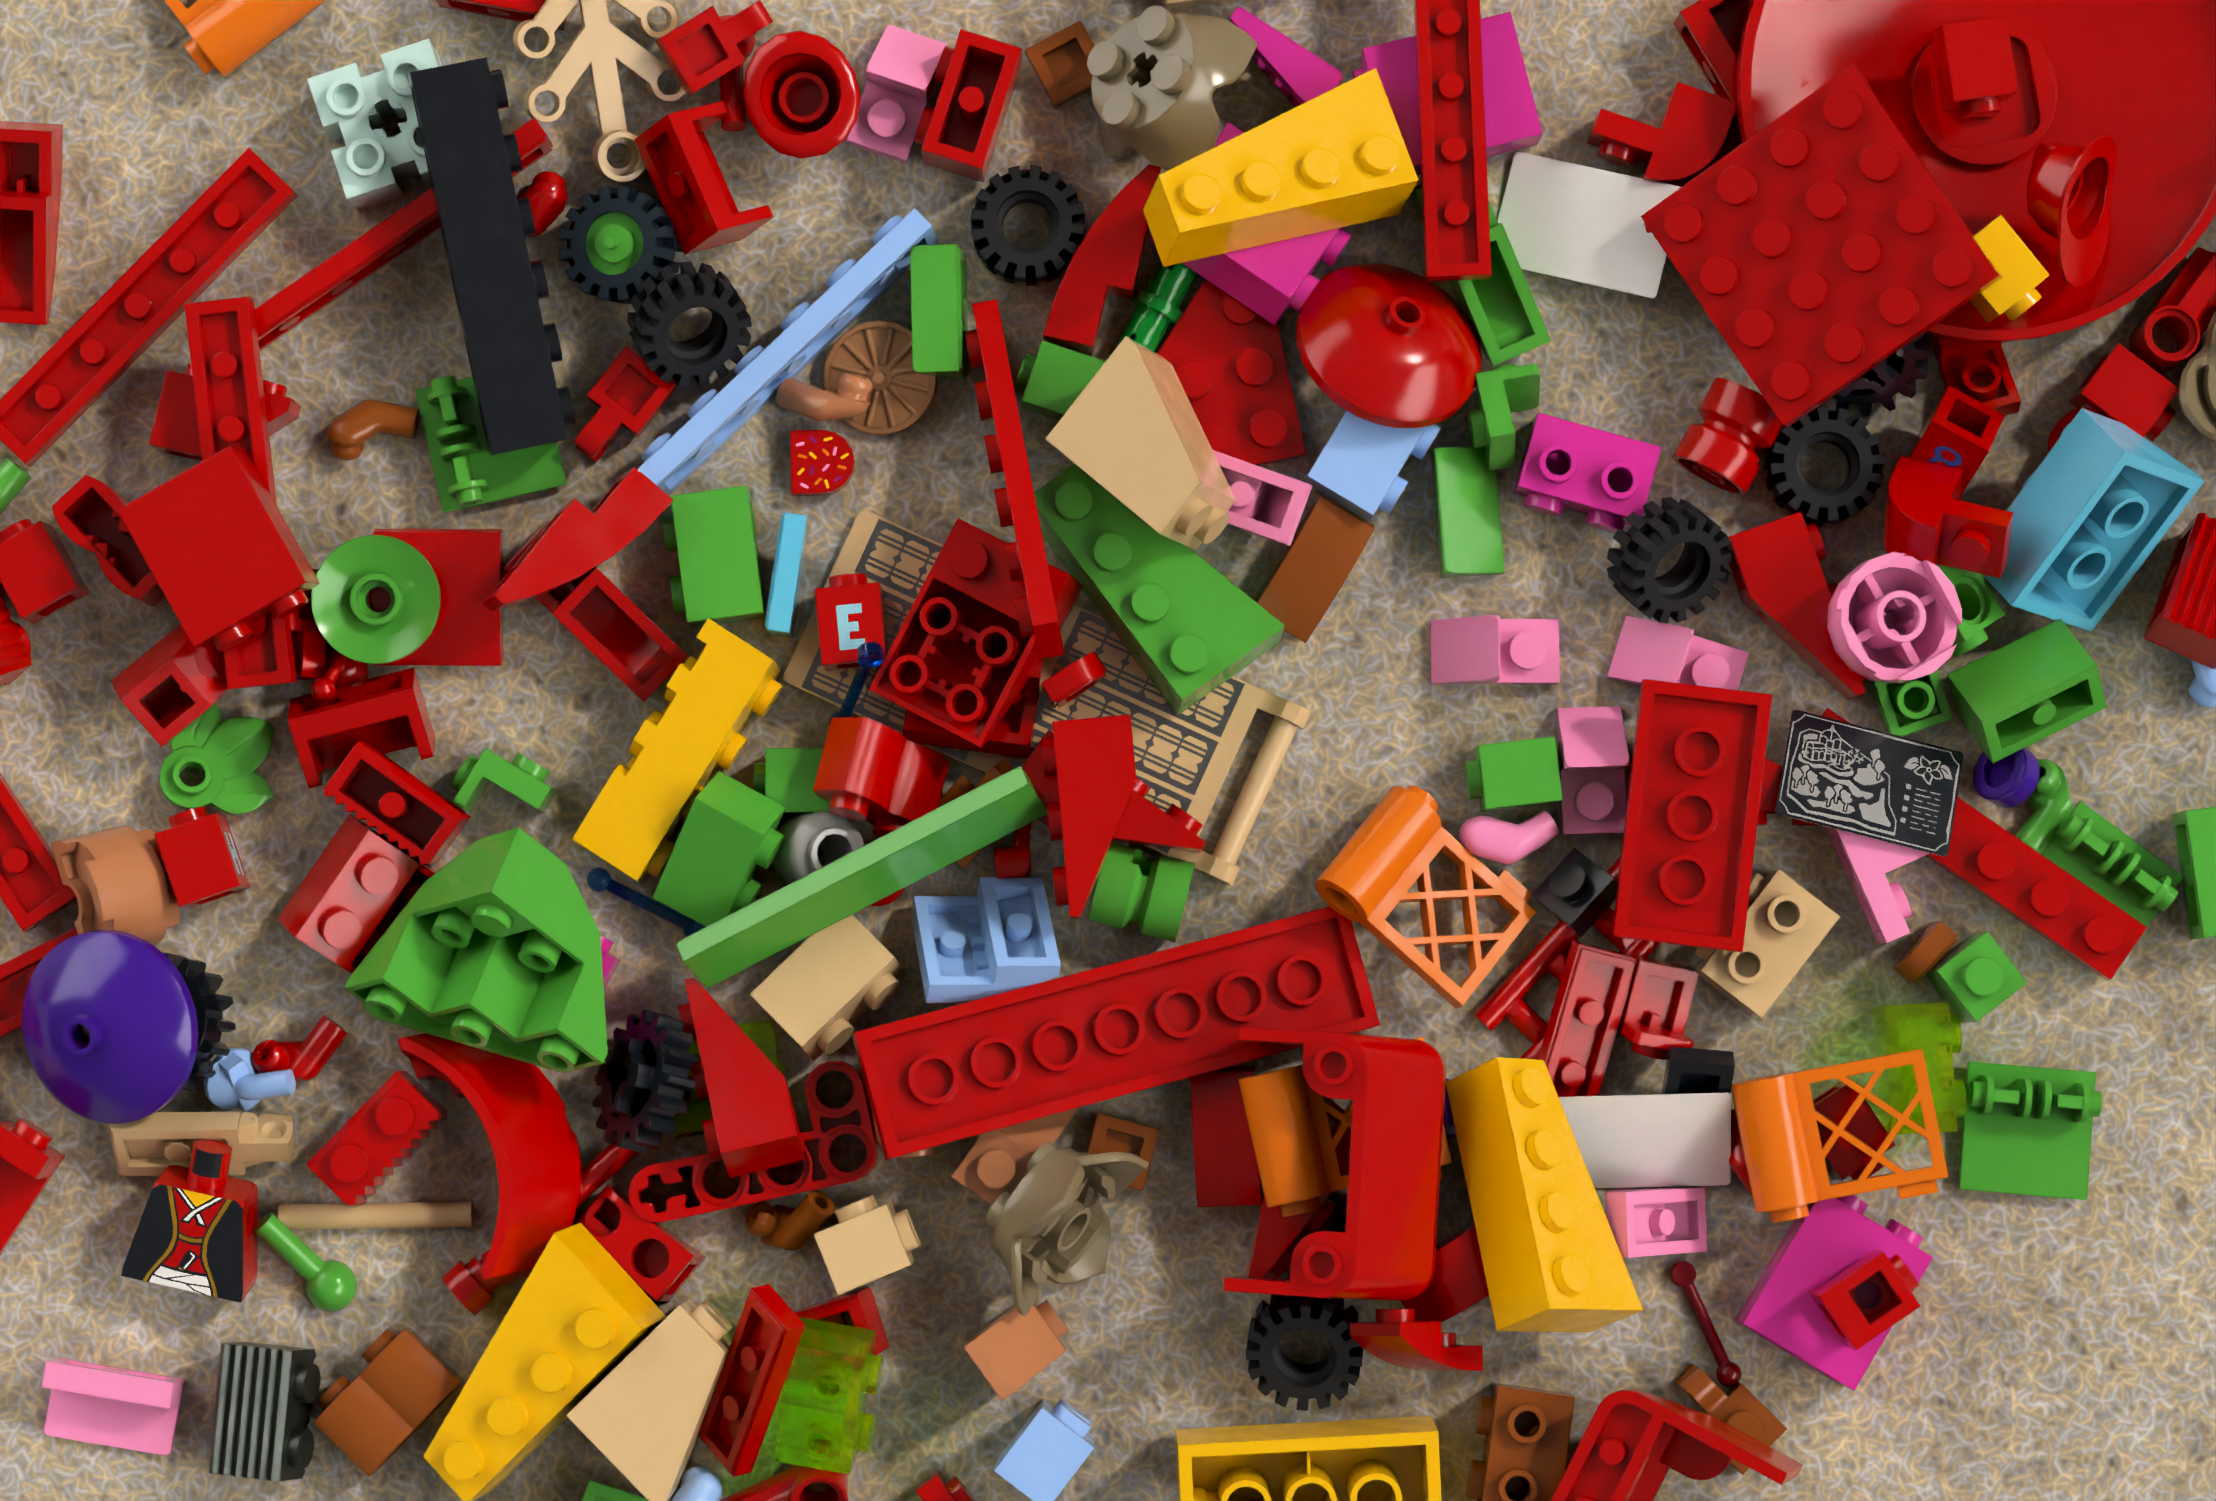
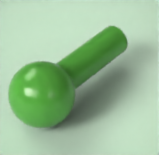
(328, 1283)

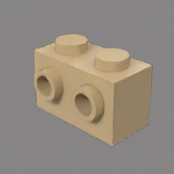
(1780, 936)
(829, 986)
(867, 1243)

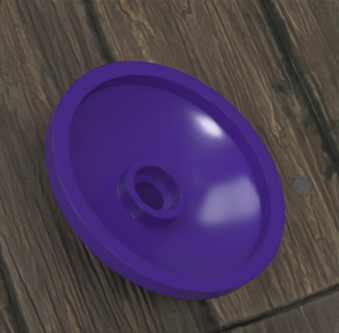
(136, 1021)

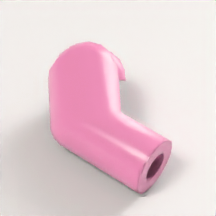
(1504, 840)

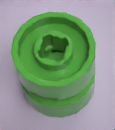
(1141, 892)

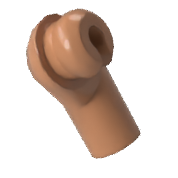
(826, 405)

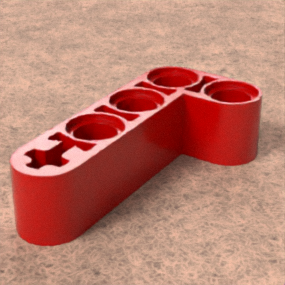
(818, 1168)

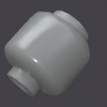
(814, 842)

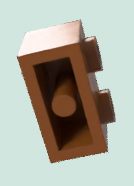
(1523, 1444)

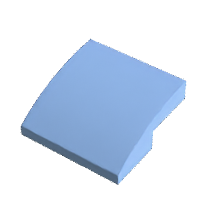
(985, 940)

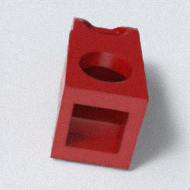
(643, 1248)

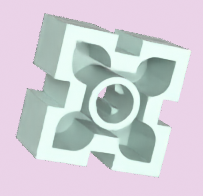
(356, 106)

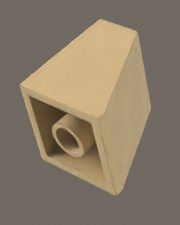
(1147, 446)
(657, 1398)

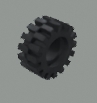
(1027, 187)
(675, 296)
(1861, 454)
(1649, 542)
(1295, 1378)

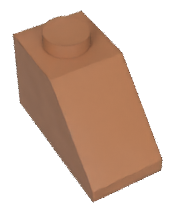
(1002, 1156)
(1017, 1347)

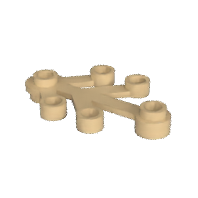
(599, 47)

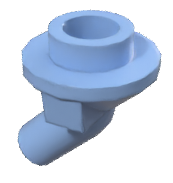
(241, 1085)

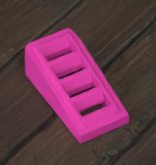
(1287, 64)

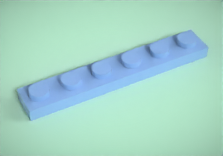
(804, 336)

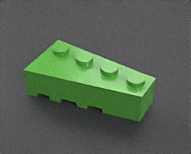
(1157, 595)

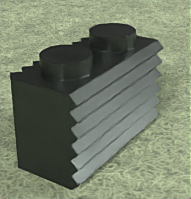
(264, 1411)

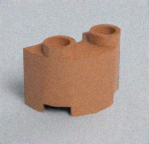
(118, 882)

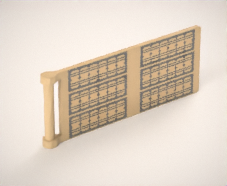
(1174, 755)

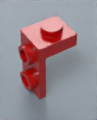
(25, 1170)

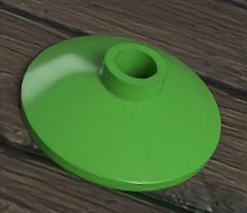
(343, 607)

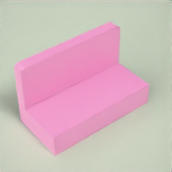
(112, 1406)

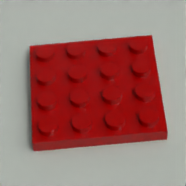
(1820, 246)

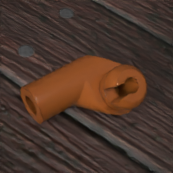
(367, 419)
(789, 1226)

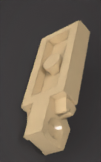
(168, 1138)

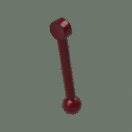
(1683, 1275)

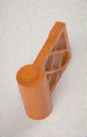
(235, 30)
(1385, 862)
(1295, 1139)
(1786, 1147)

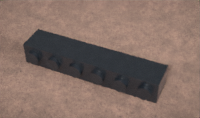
(489, 255)

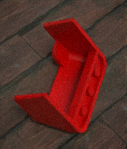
(1392, 1167)
(1643, 1435)

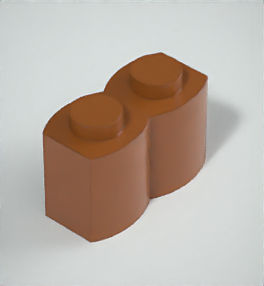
(387, 1400)

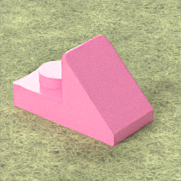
(896, 93)
(1265, 500)
(1494, 651)
(1673, 655)
(1592, 770)
(1865, 866)
(1657, 1220)

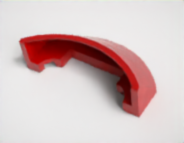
(530, 1141)

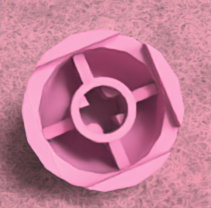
(1894, 618)

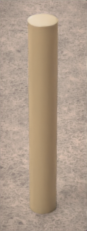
(377, 1215)

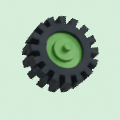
(618, 243)

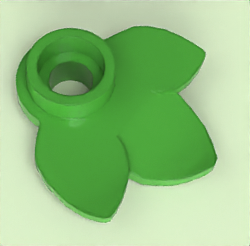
(228, 759)

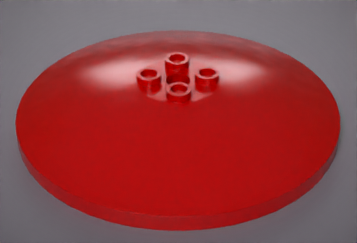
(2080, 73)

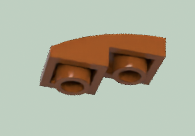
(1314, 566)

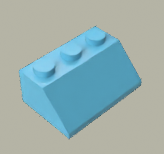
(2090, 520)

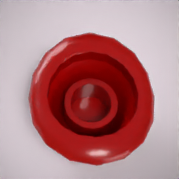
(801, 94)

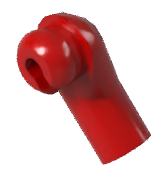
(546, 199)
(302, 1057)

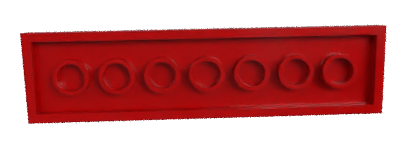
(1110, 1030)

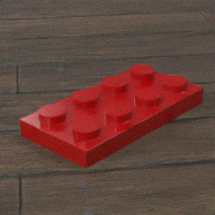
(1692, 815)

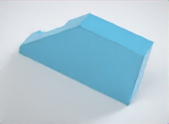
(786, 575)

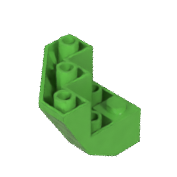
(495, 958)

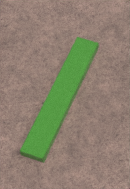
(863, 877)

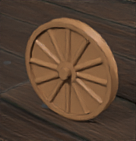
(884, 356)

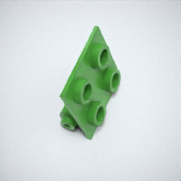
(460, 455)
(2113, 864)
(2028, 1130)

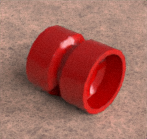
(1726, 443)

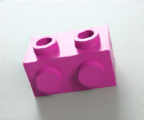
(1585, 472)

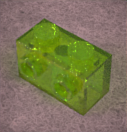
(1939, 1034)
(826, 1397)

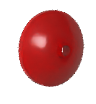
(1388, 345)

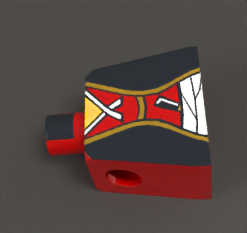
(199, 1228)

